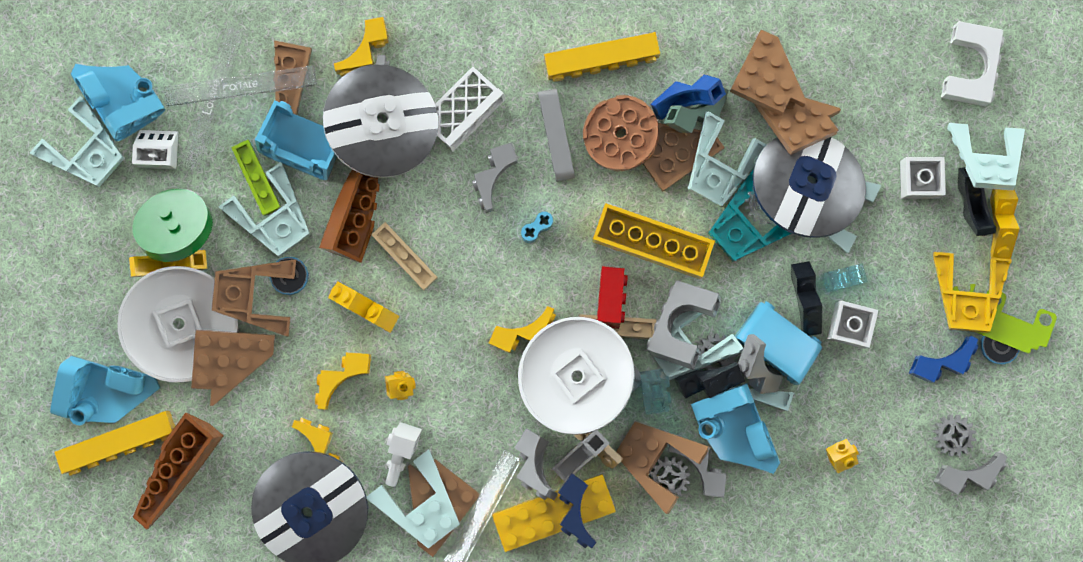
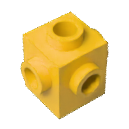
(399, 385)
(842, 455)

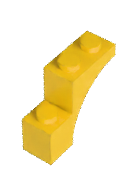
(375, 36)
(1007, 229)
(144, 265)
(363, 306)
(507, 338)
(328, 381)
(318, 436)

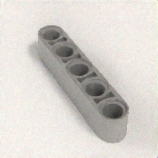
(556, 135)

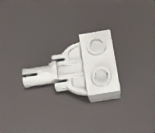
(402, 445)

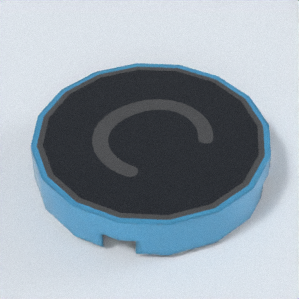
(291, 286)
(997, 352)

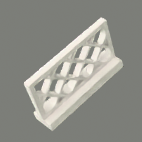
(476, 116)

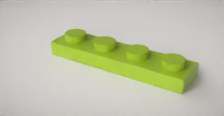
(256, 177)

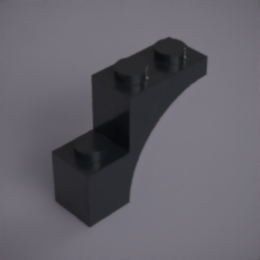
(975, 206)
(808, 301)
(710, 381)

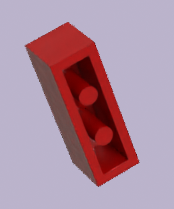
(612, 296)

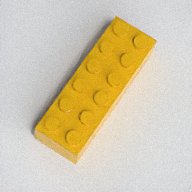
(653, 241)
(541, 517)

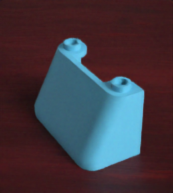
(295, 142)
(786, 345)

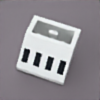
(155, 149)

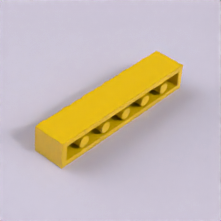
(602, 56)
(115, 442)

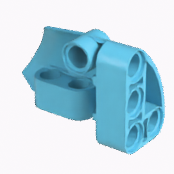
(117, 97)
(98, 391)
(737, 429)

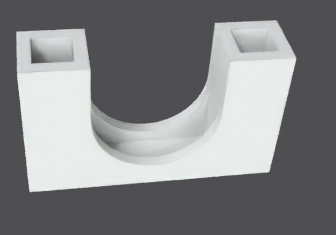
(988, 43)

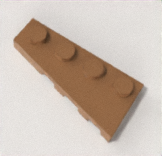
(288, 57)

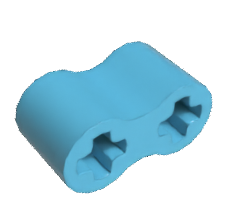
(537, 227)

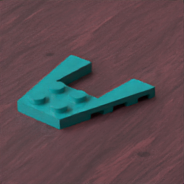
(734, 231)

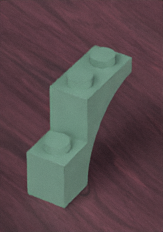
(685, 119)

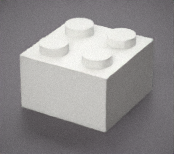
(922, 177)
(852, 324)

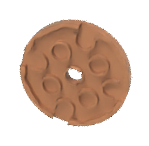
(616, 114)

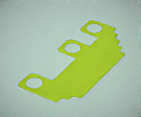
(1016, 331)

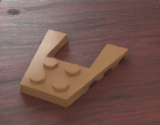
(235, 291)
(642, 450)

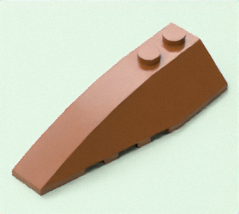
(351, 217)
(178, 463)

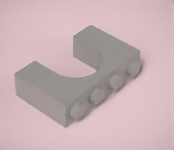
(681, 299)

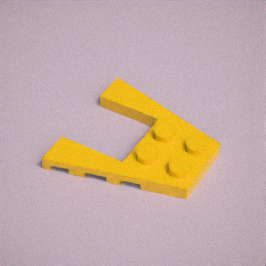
(969, 309)

